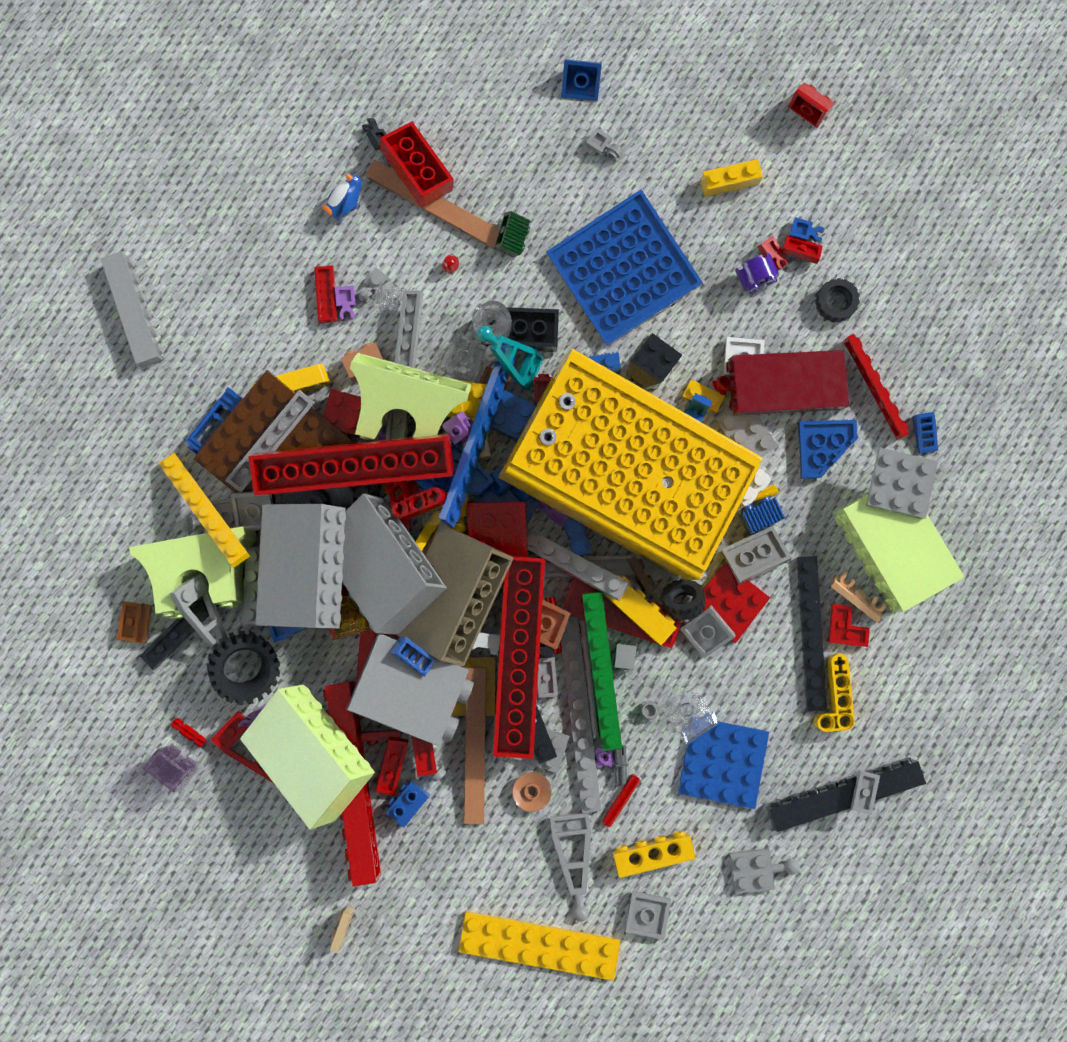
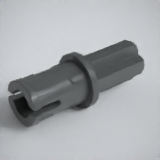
(621, 765)

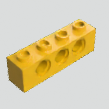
(664, 858)

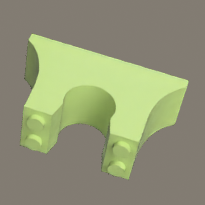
(397, 386)
(177, 560)

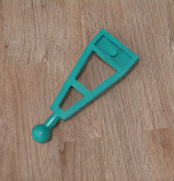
(531, 363)

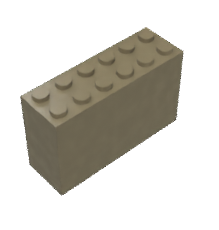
(472, 579)

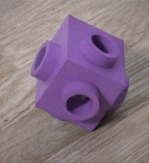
(458, 427)

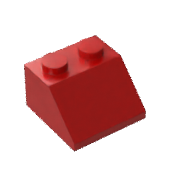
(810, 104)

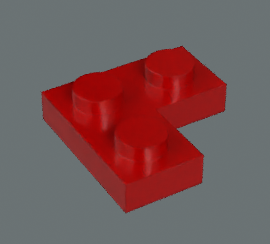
(841, 630)

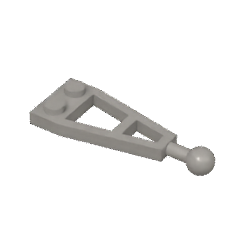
(189, 593)
(572, 825)

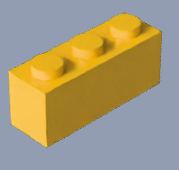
(731, 178)

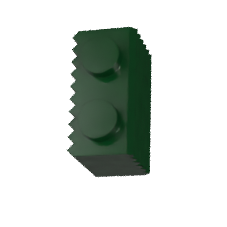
(512, 234)

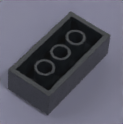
(534, 328)

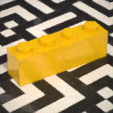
(644, 614)

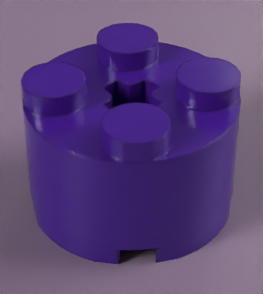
(757, 273)

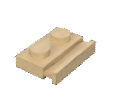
(339, 934)

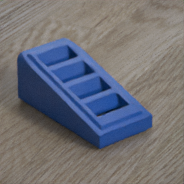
(916, 419)
(402, 641)

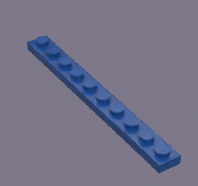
(475, 444)

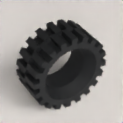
(243, 690)

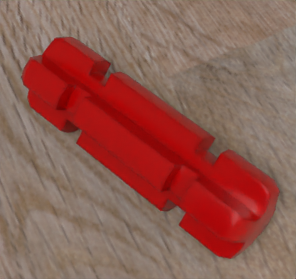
(188, 732)

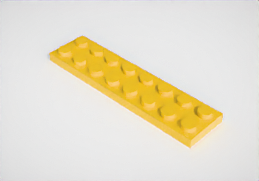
(539, 945)

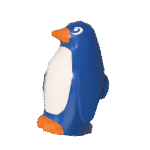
(344, 197)

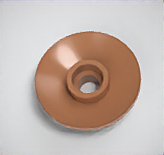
(528, 801)

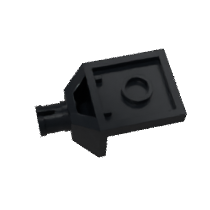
(652, 363)

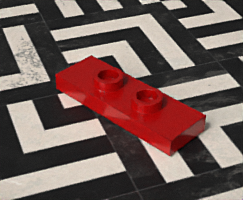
(325, 294)

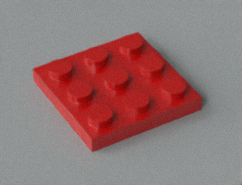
(499, 525)
(733, 601)

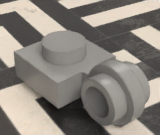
(601, 141)
(374, 280)

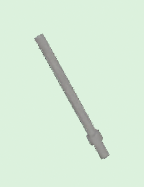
(589, 681)

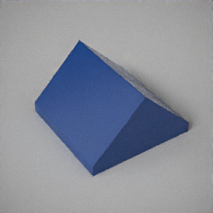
(581, 79)

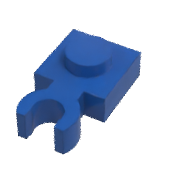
(803, 230)

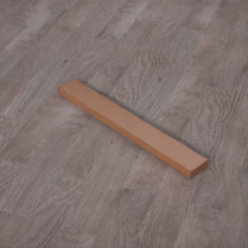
(439, 208)
(475, 747)

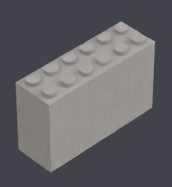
(300, 565)
(385, 567)

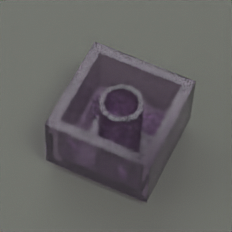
(171, 767)

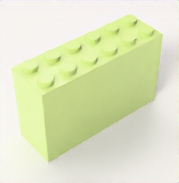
(898, 553)
(306, 756)

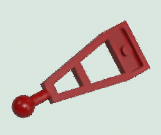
(227, 737)

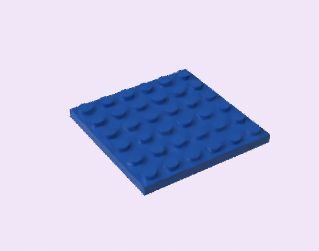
(624, 267)

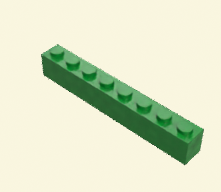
(602, 670)

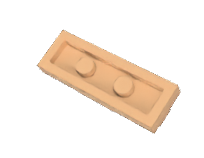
(858, 597)

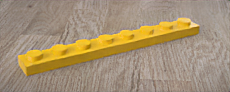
(204, 510)

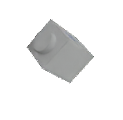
(624, 657)

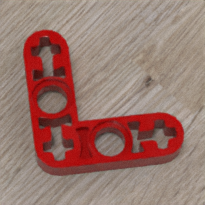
(409, 502)

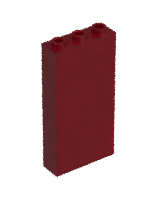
(787, 382)

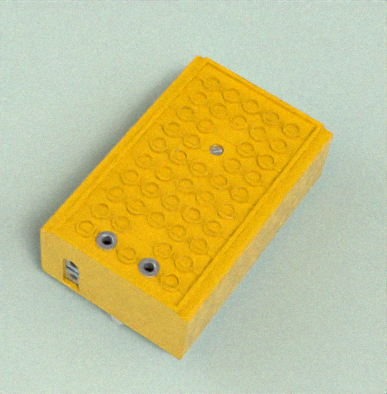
(631, 467)

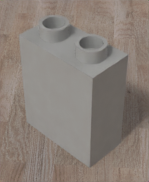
(407, 700)

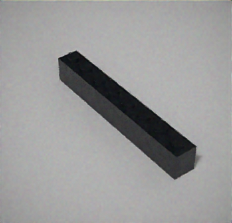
(839, 796)

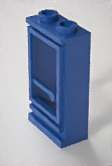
(229, 401)

